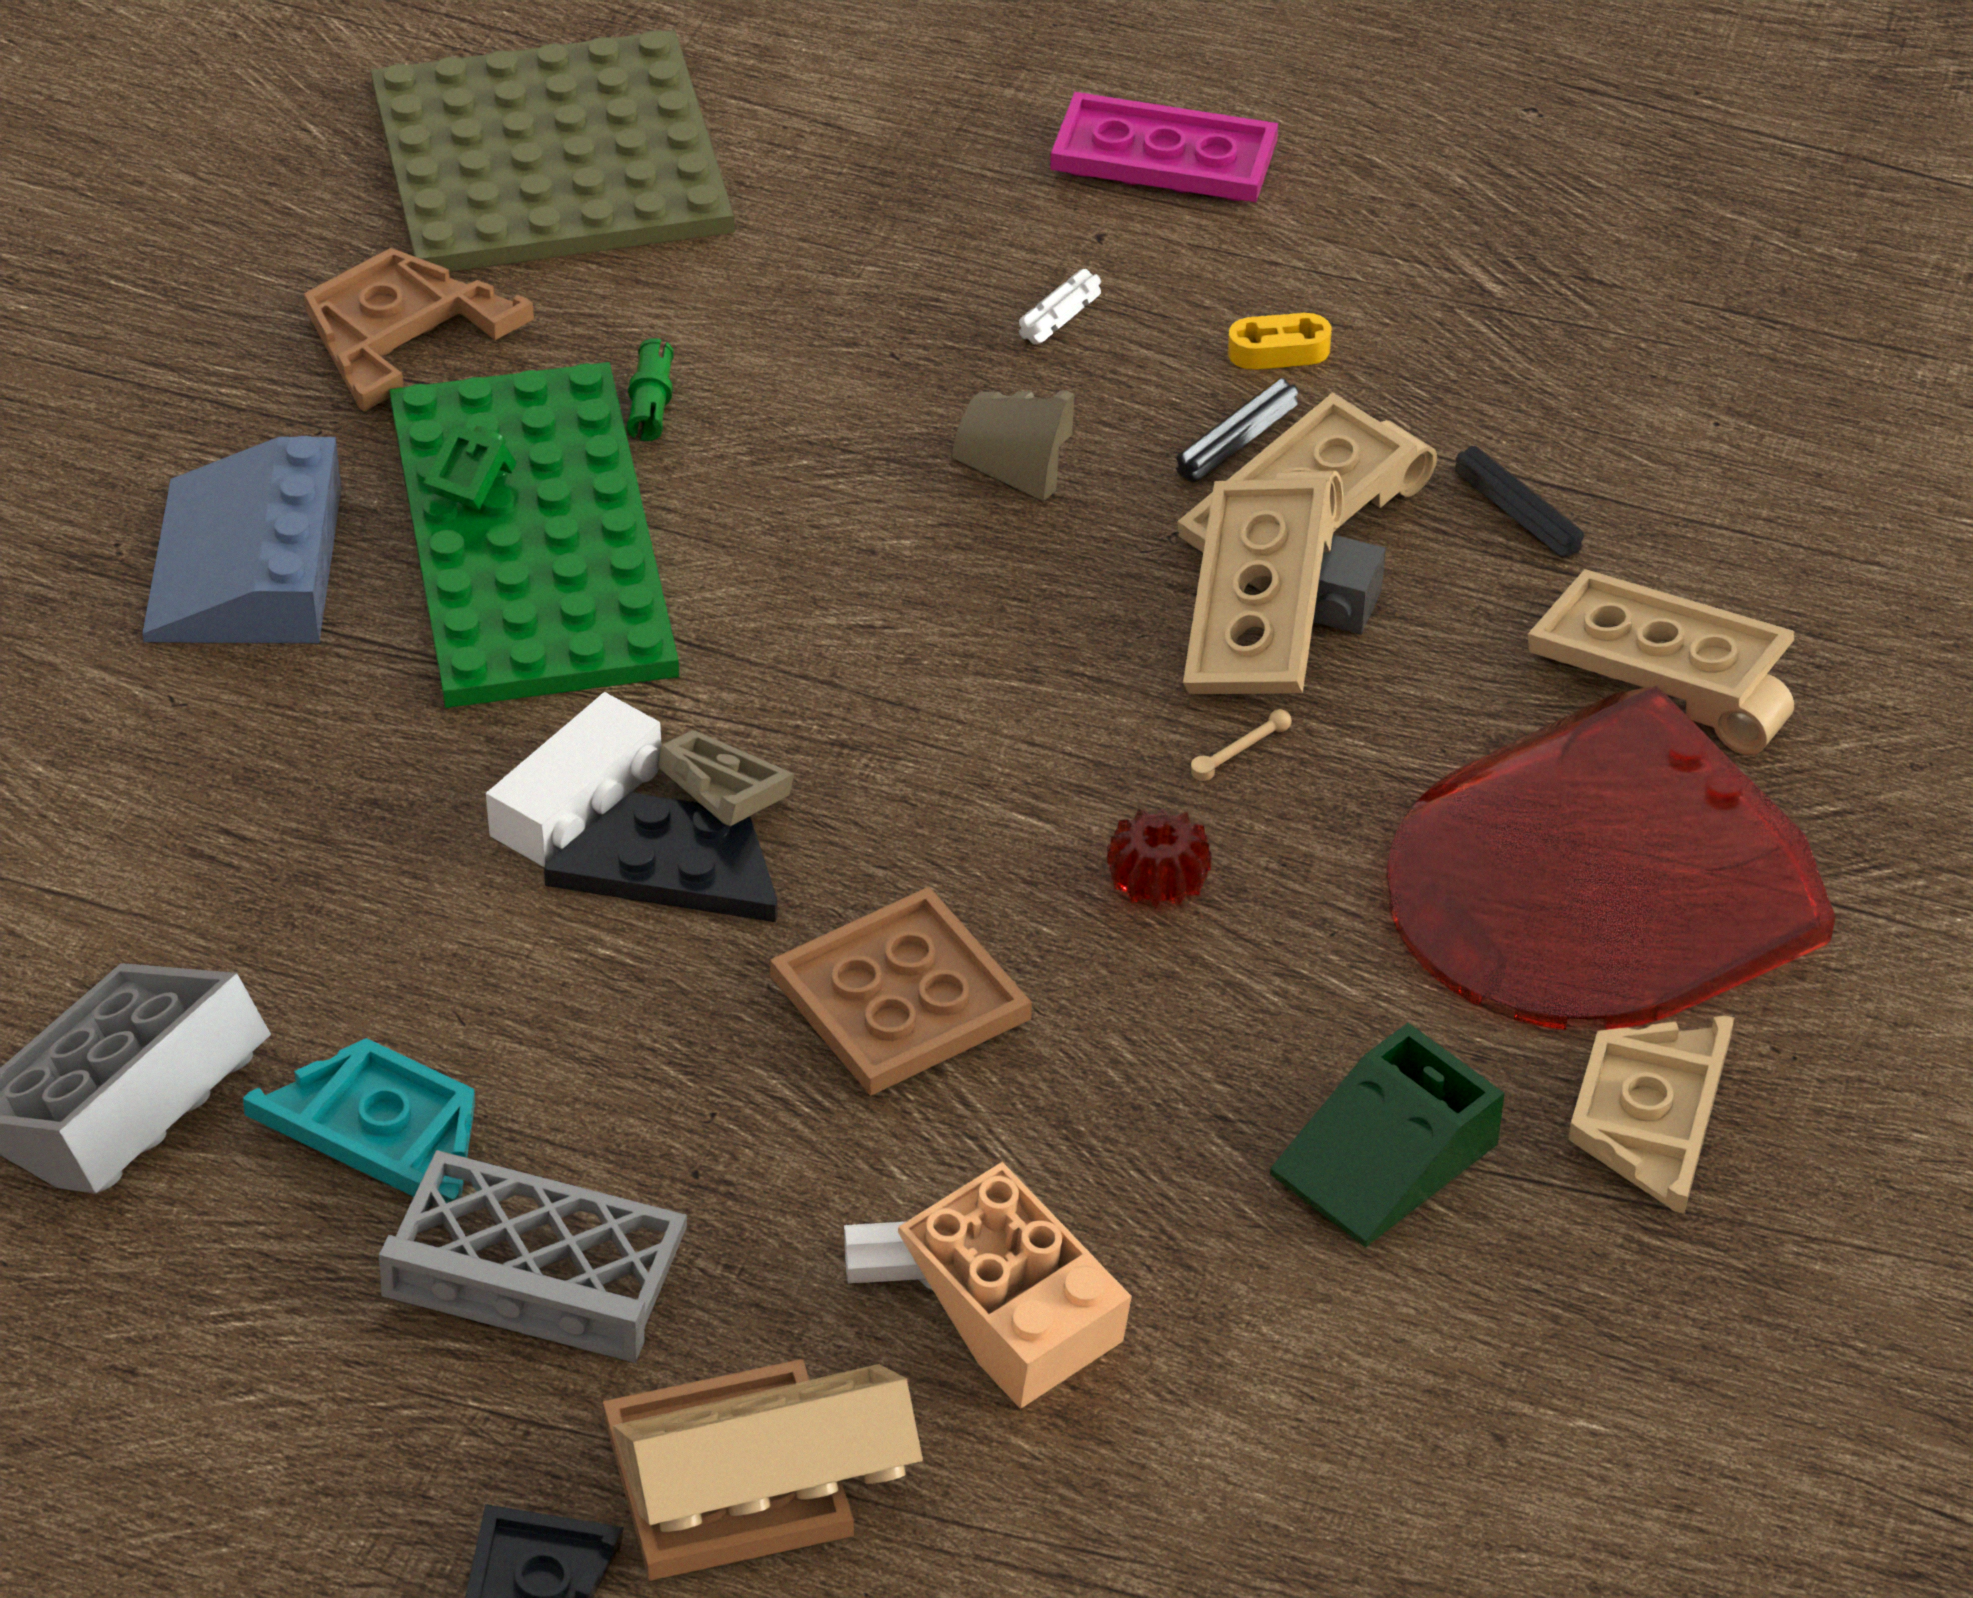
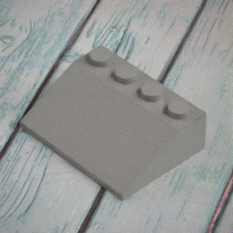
(122, 1071)

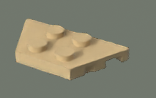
(1651, 1103)

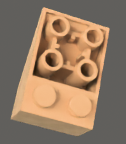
(1016, 1284)

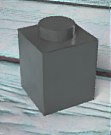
(1349, 584)

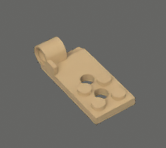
(1370, 456)
(1255, 532)
(1711, 661)

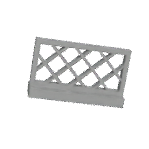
(516, 1292)

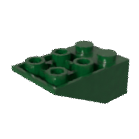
(1391, 1135)

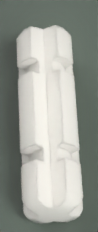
(1059, 306)

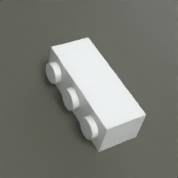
(574, 778)

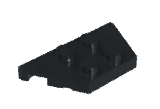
(668, 856)

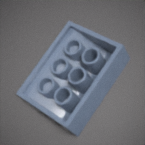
(248, 547)

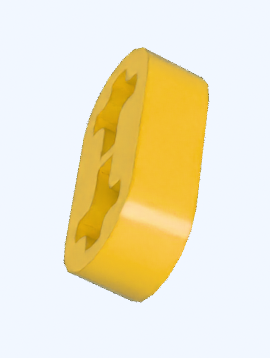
(1279, 341)

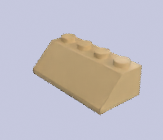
(769, 1445)

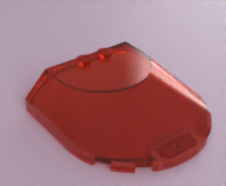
(1604, 871)

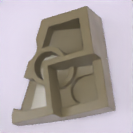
(1016, 438)

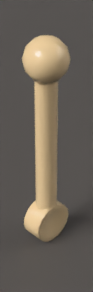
(1204, 766)

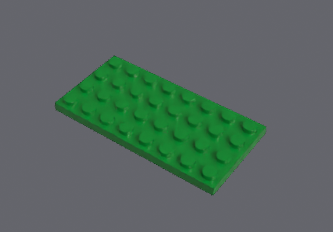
(558, 564)

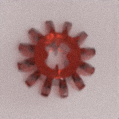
(1159, 857)

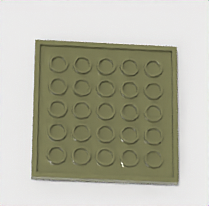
(550, 151)

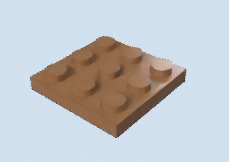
(900, 990)
(723, 1537)

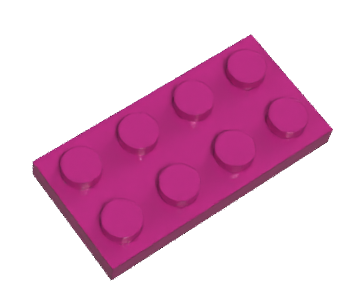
(1164, 147)

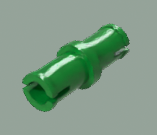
(650, 389)

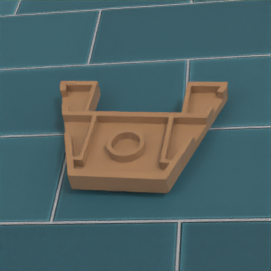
(391, 302)

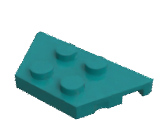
(373, 1114)

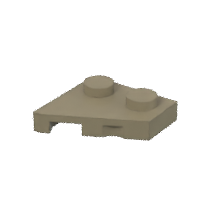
(723, 777)

